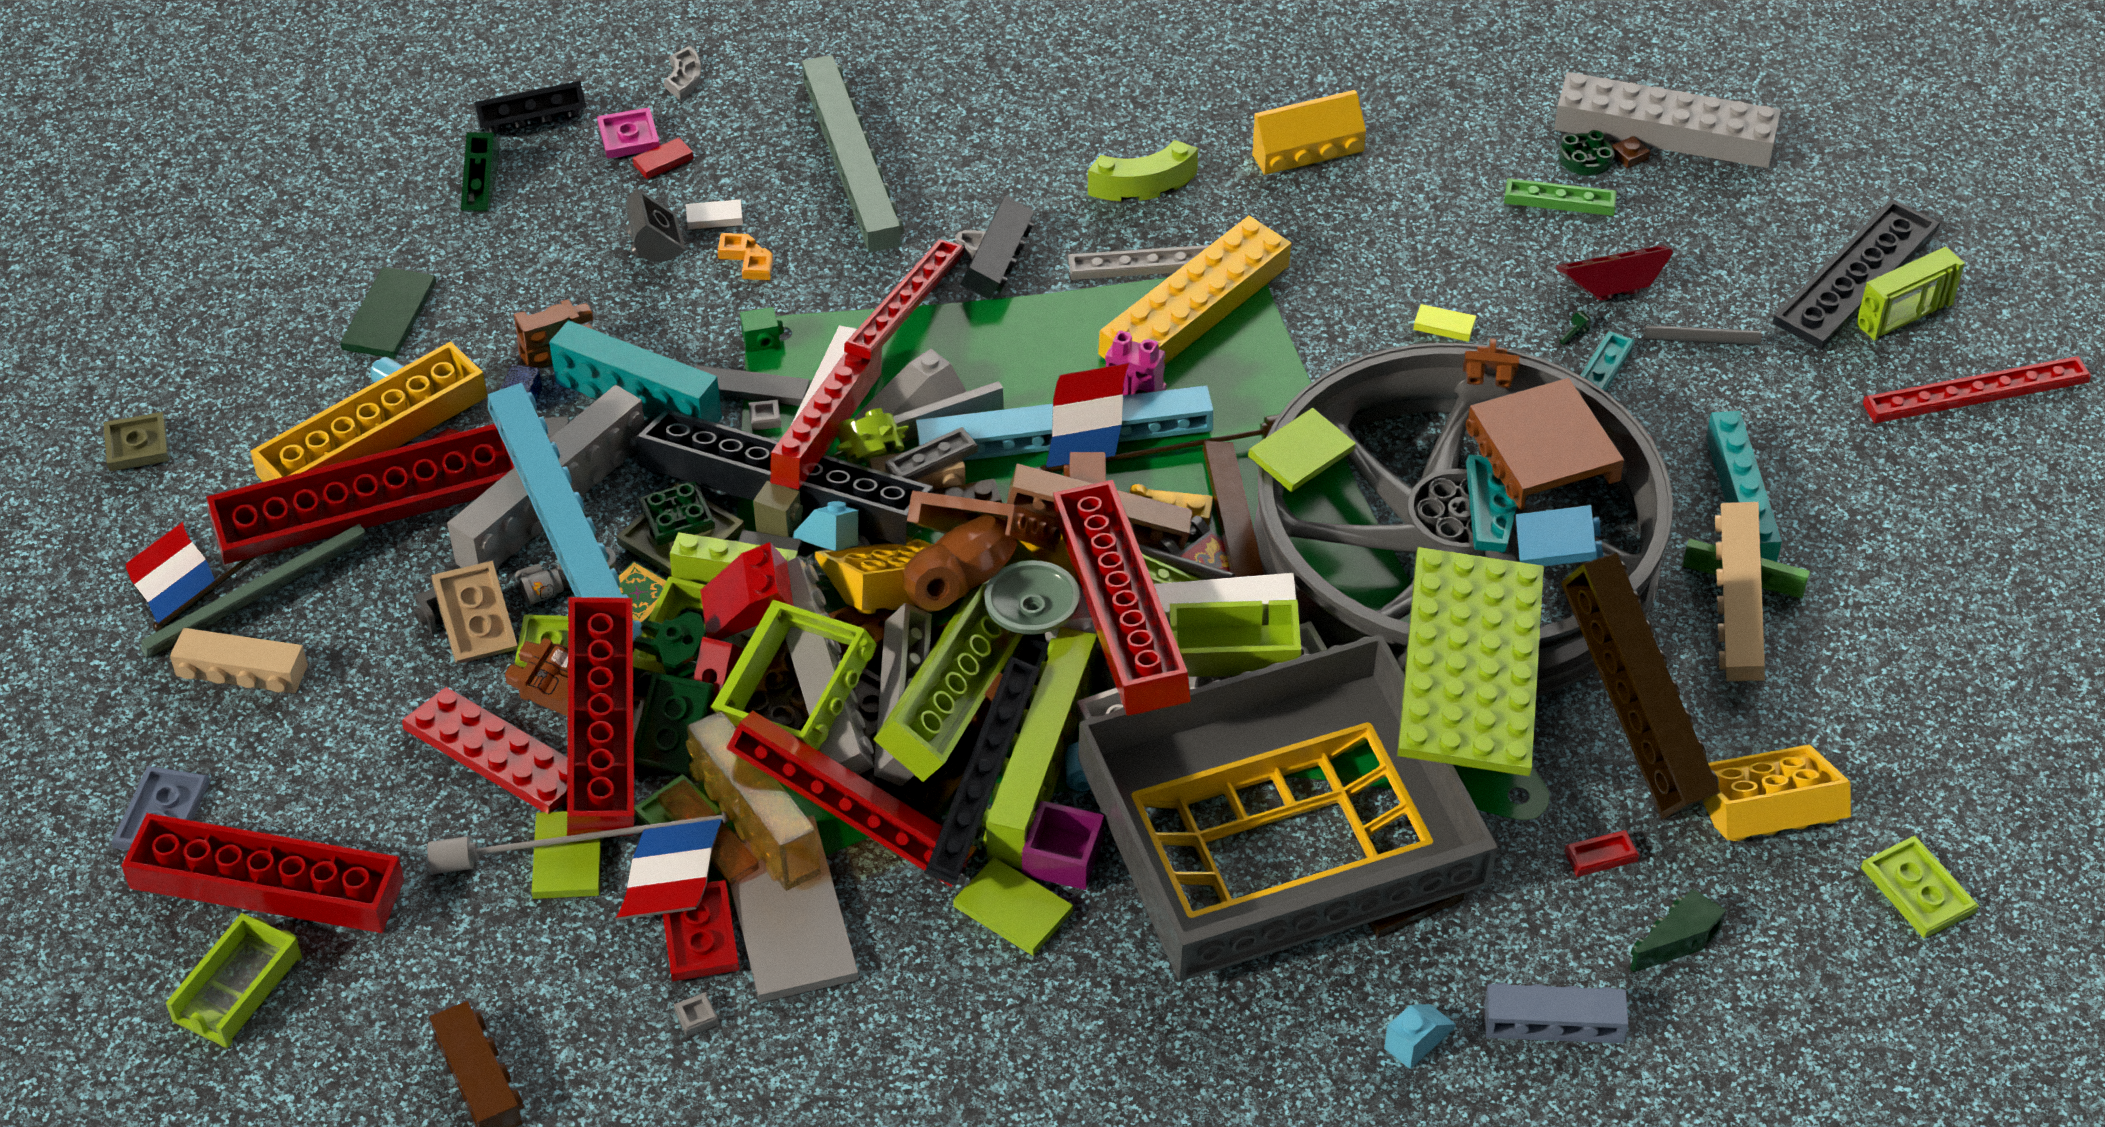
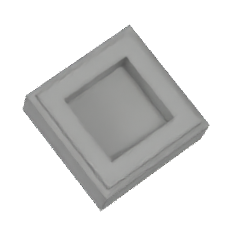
(764, 415)
(696, 1014)

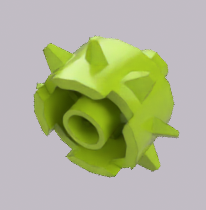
(869, 437)

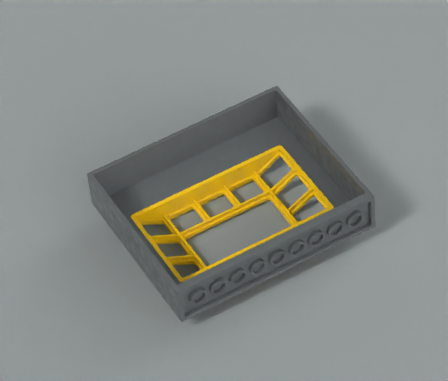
(1256, 733)

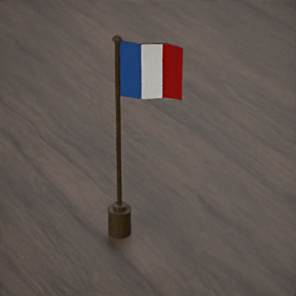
(1090, 418)
(173, 575)

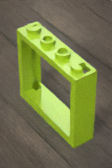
(763, 648)

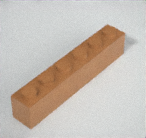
(1148, 518)

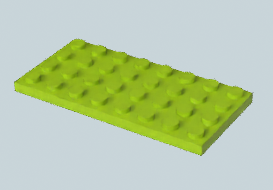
(1472, 662)

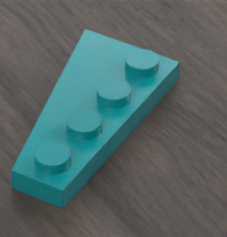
(1489, 506)

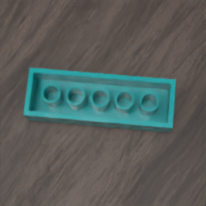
(597, 362)

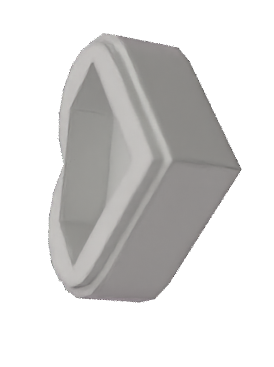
(970, 240)

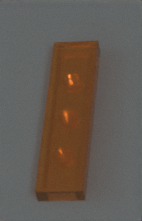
(728, 851)

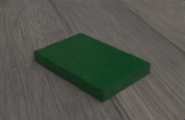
(662, 728)

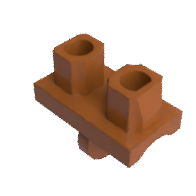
(1490, 361)

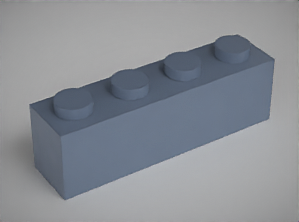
(1556, 1013)

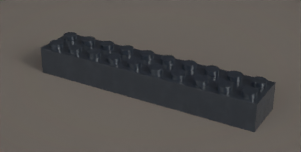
(741, 465)

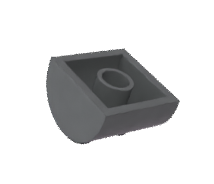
(653, 228)

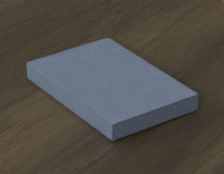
(161, 793)

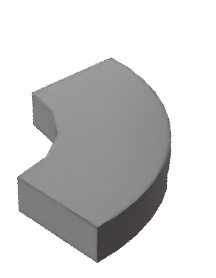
(685, 73)

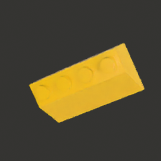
(1308, 132)

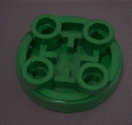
(1586, 153)

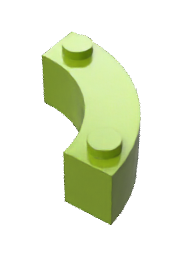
(1143, 176)

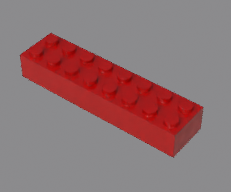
(600, 715)
(263, 872)

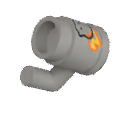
(538, 583)

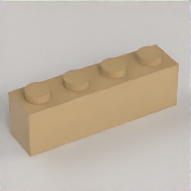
(239, 660)

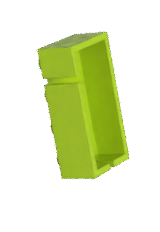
(1231, 637)

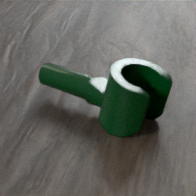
(1580, 322)

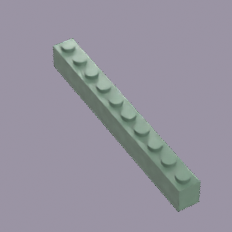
(852, 155)

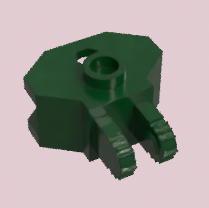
(674, 643)

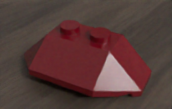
(1617, 272)

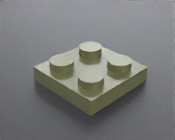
(136, 441)

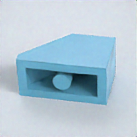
(830, 527)
(1416, 1033)

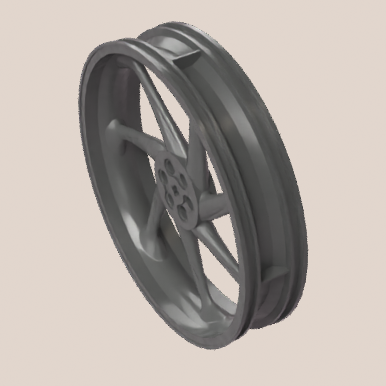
(1438, 507)

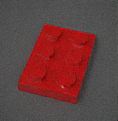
(703, 938)

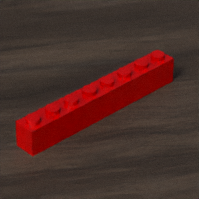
(818, 421)
(837, 789)

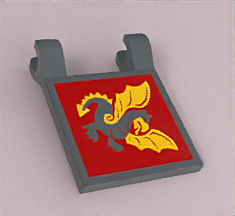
(1207, 549)

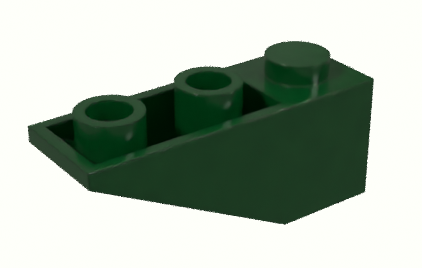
(1684, 931)

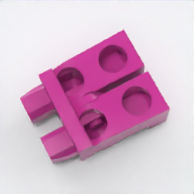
(1144, 361)

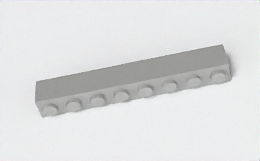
(815, 663)

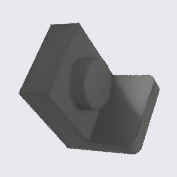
(427, 610)

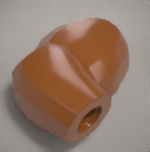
(958, 563)

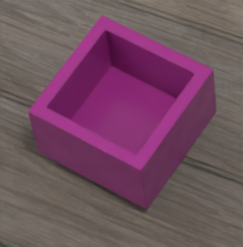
(1063, 845)

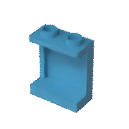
(1558, 536)

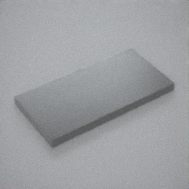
(793, 935)

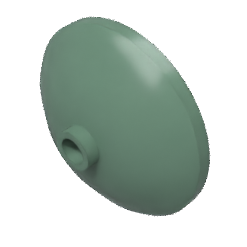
(1032, 597)

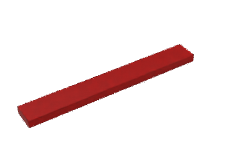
(904, 299)
(1976, 389)

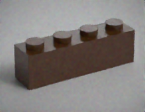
(475, 1067)

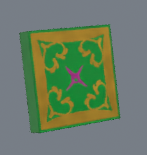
(642, 587)

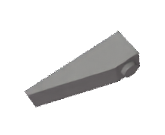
(917, 385)

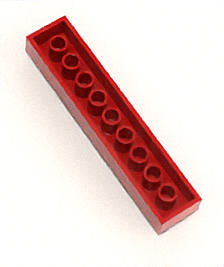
(357, 491)
(1121, 598)

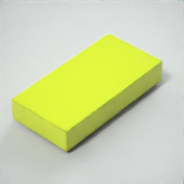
(1444, 322)

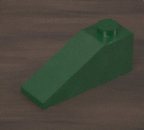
(479, 171)

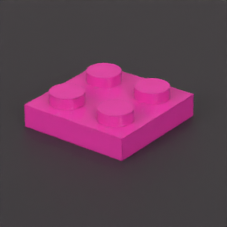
(628, 132)

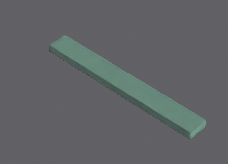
(254, 590)

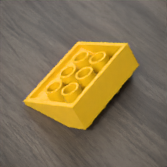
(871, 574)
(1777, 793)

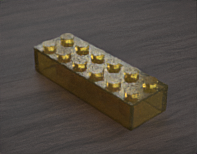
(755, 804)

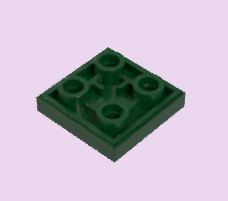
(675, 511)

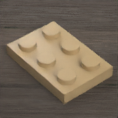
(474, 612)

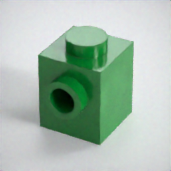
(761, 329)

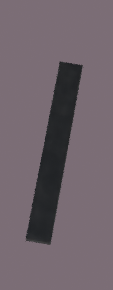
(982, 771)

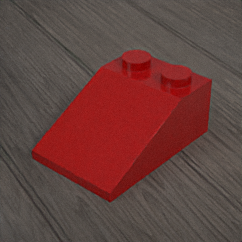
(745, 591)

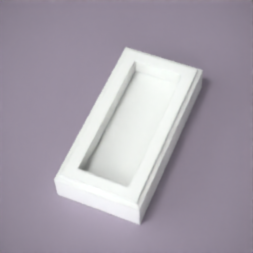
(714, 214)

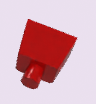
(715, 663)

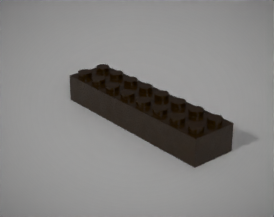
(1640, 686)

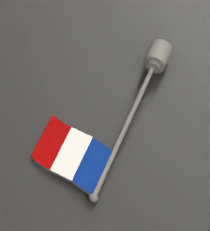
(665, 872)

